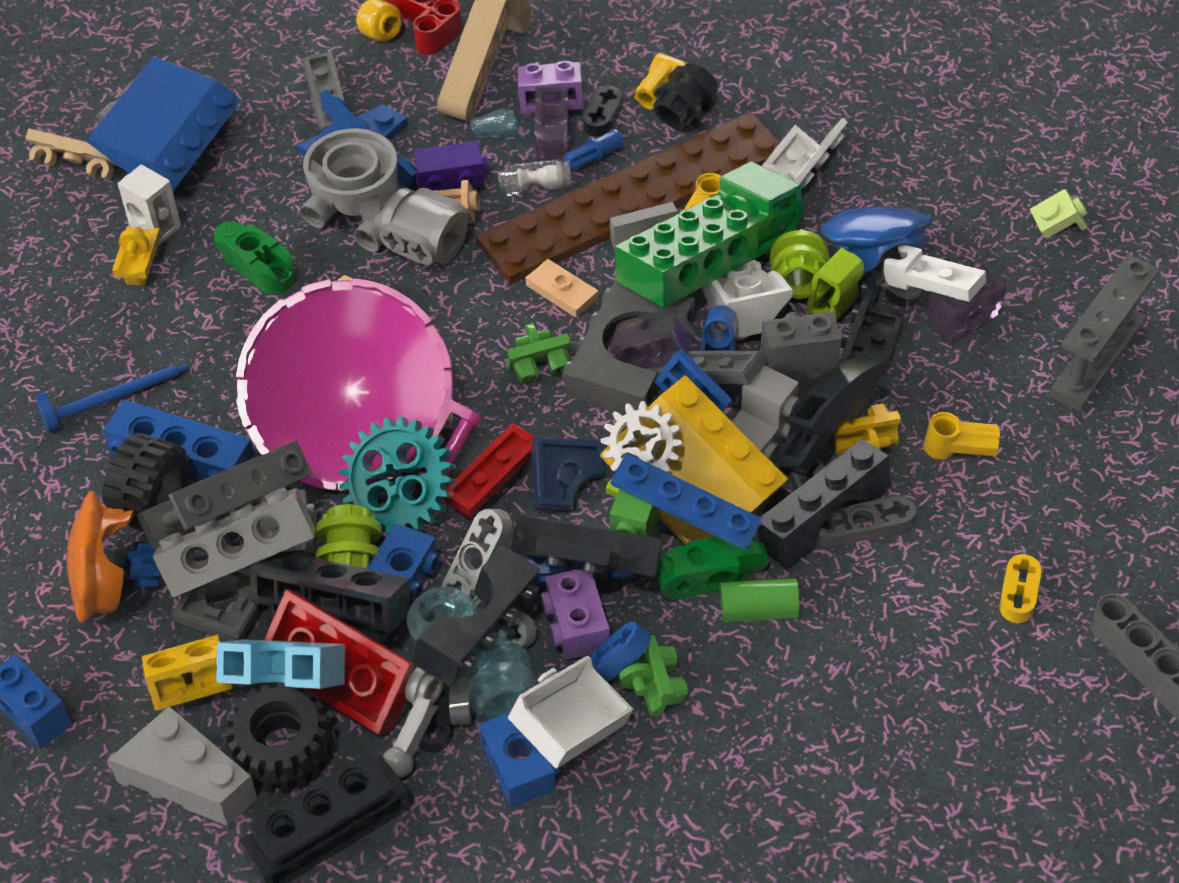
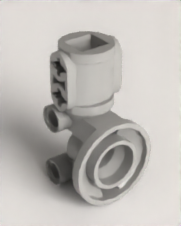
(358, 176)

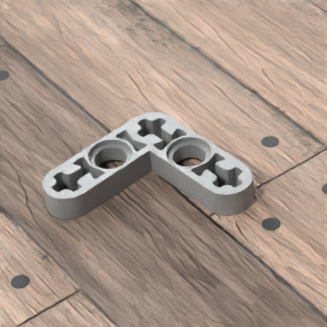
(464, 573)

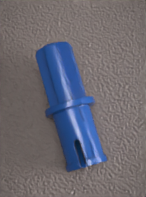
(594, 149)

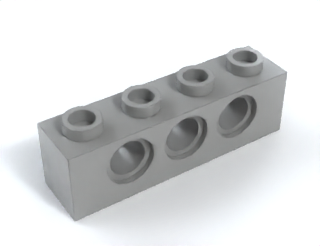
(184, 573)

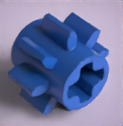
(140, 565)

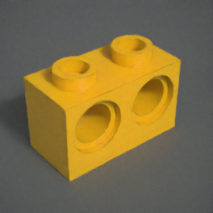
(183, 673)

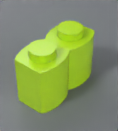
(836, 284)

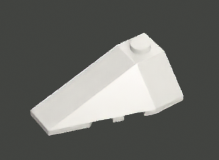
(752, 296)

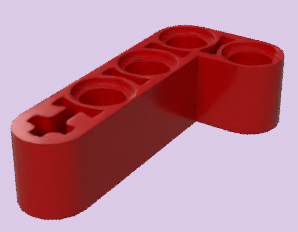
(434, 22)

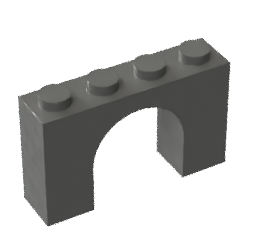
(599, 376)

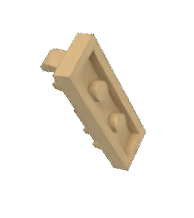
(73, 151)

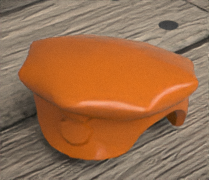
(93, 578)

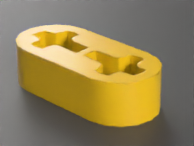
(1012, 586)

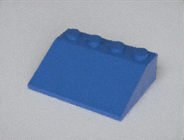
(164, 120)

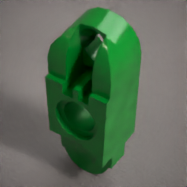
(256, 256)
(705, 563)

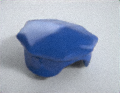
(875, 230)

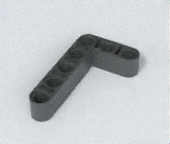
(1143, 662)

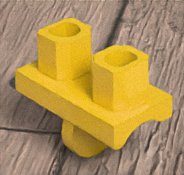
(136, 254)
(877, 428)

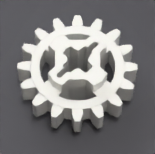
(635, 427)

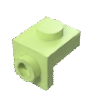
(1058, 213)

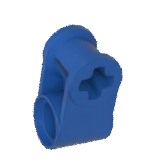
(720, 339)

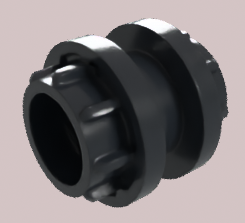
(685, 96)

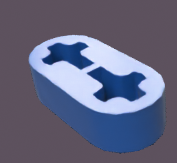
(620, 650)

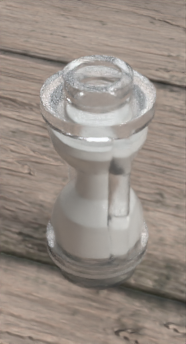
(549, 176)

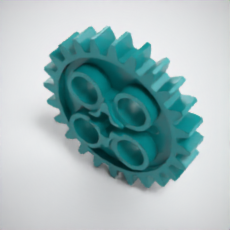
(393, 444)

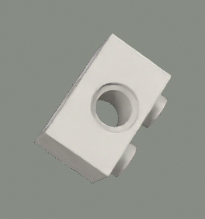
(149, 201)

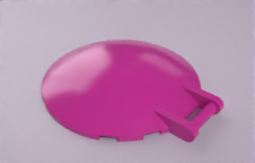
(338, 362)

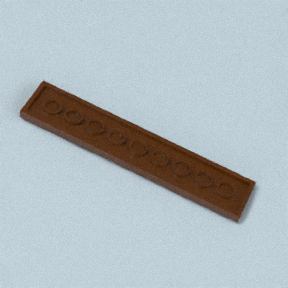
(584, 216)

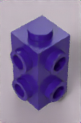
(449, 165)

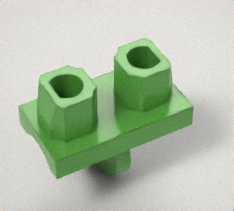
(537, 348)
(650, 678)

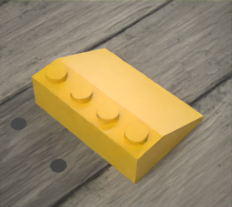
(712, 455)

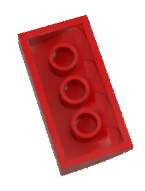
(372, 674)

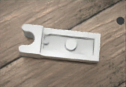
(933, 274)

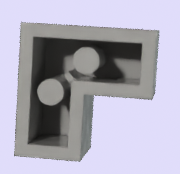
(766, 408)

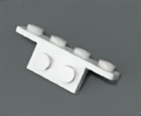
(799, 153)

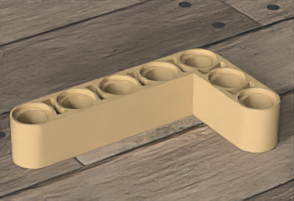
(477, 53)

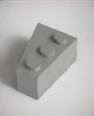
(184, 767)

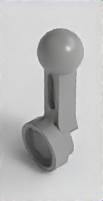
(422, 692)

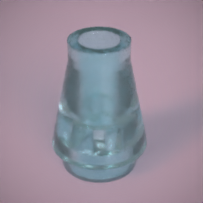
(496, 124)

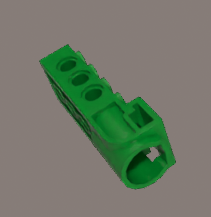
(710, 236)

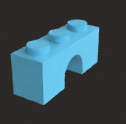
(281, 661)

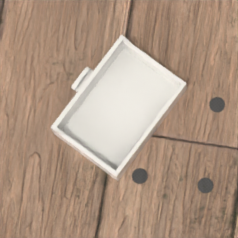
(569, 712)

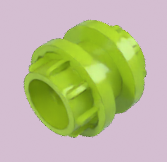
(798, 258)
(348, 535)

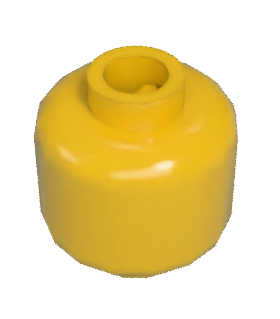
(379, 20)

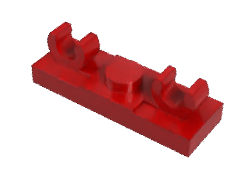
(490, 471)

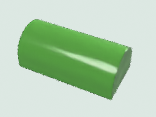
(759, 600)

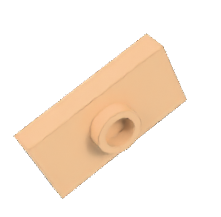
(562, 288)

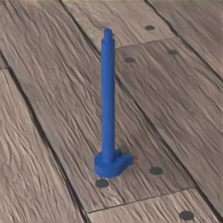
(51, 416)

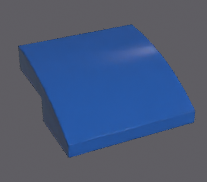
(683, 364)

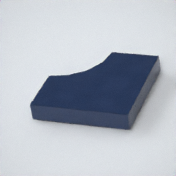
(561, 469)

